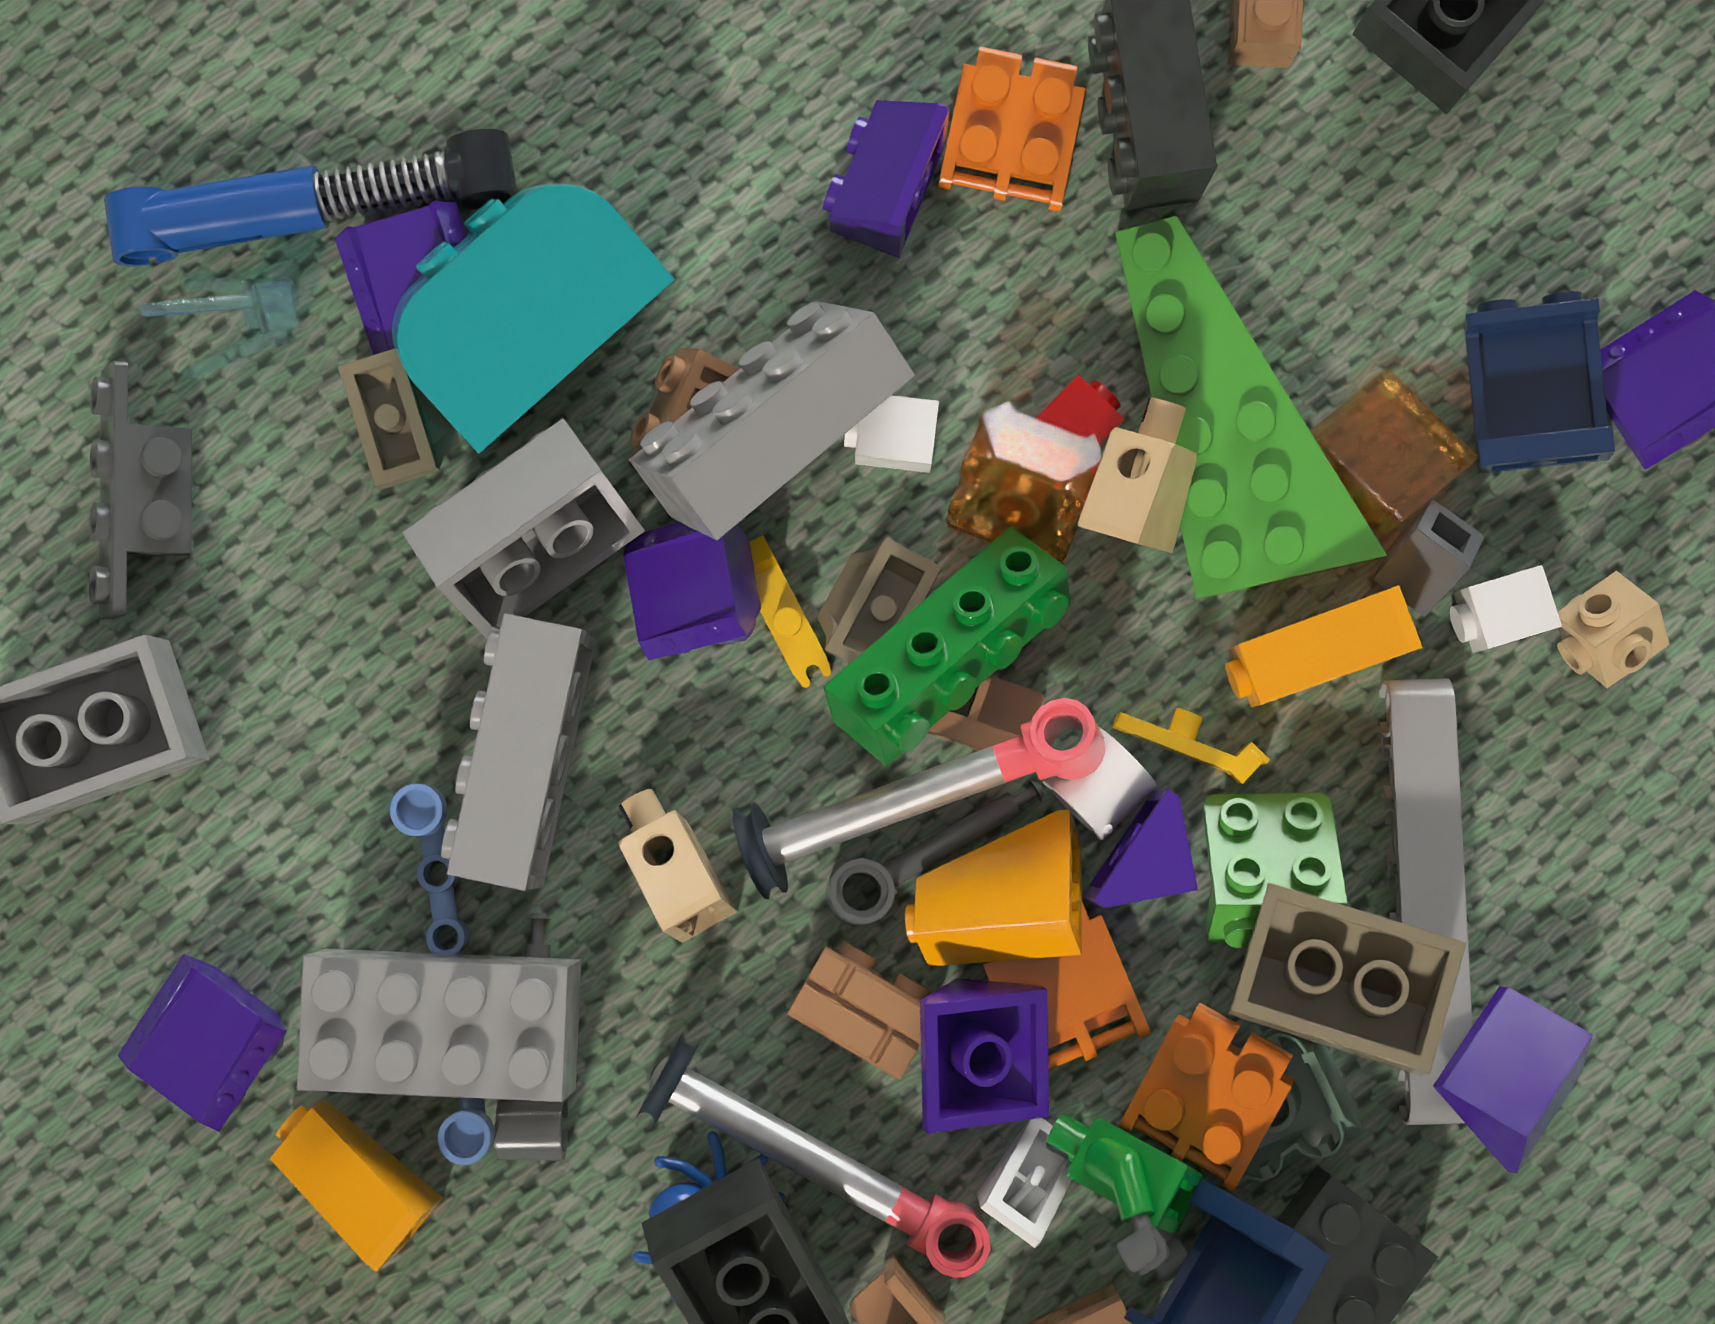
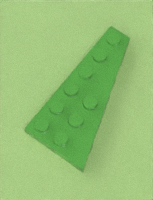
(1261, 487)

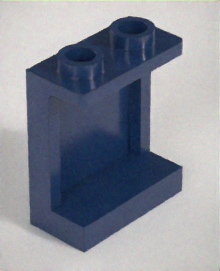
(1537, 383)
(1239, 1268)

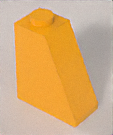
(1322, 648)
(1004, 898)
(353, 1182)

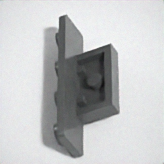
(142, 490)

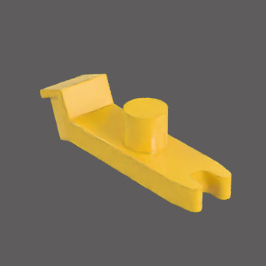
(785, 616)
(1181, 740)

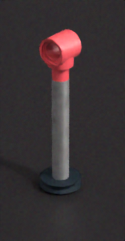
(769, 847)
(818, 1163)

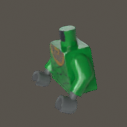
(1140, 1180)

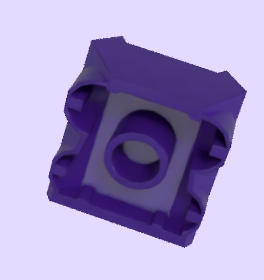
(383, 261)
(1663, 379)
(690, 589)
(203, 1041)

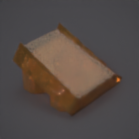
(1390, 451)
(1024, 478)

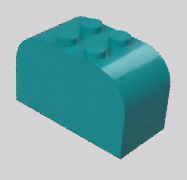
(520, 304)

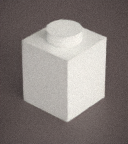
(896, 435)
(1504, 610)

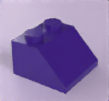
(888, 173)

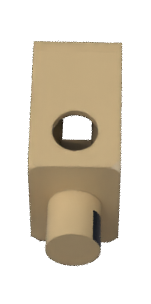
(1139, 501)
(686, 889)

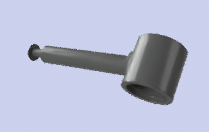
(921, 856)
(531, 1127)

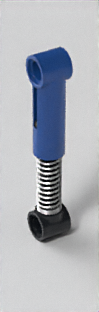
(299, 200)

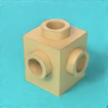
(1611, 630)

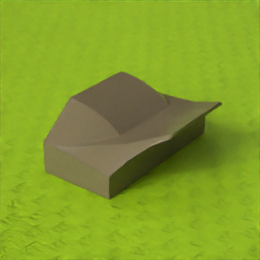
(395, 420)
(873, 596)

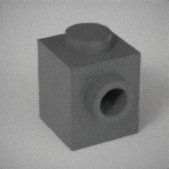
(1429, 557)

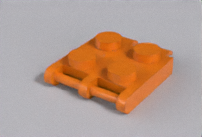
(1014, 127)
(1081, 993)
(1211, 1094)

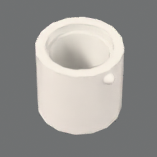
(1107, 793)

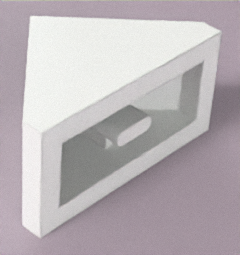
(1026, 1184)

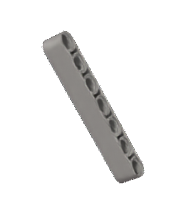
(1427, 854)

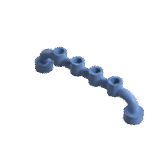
(421, 812)

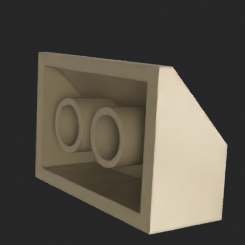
(1347, 979)

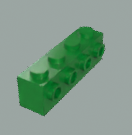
(948, 646)

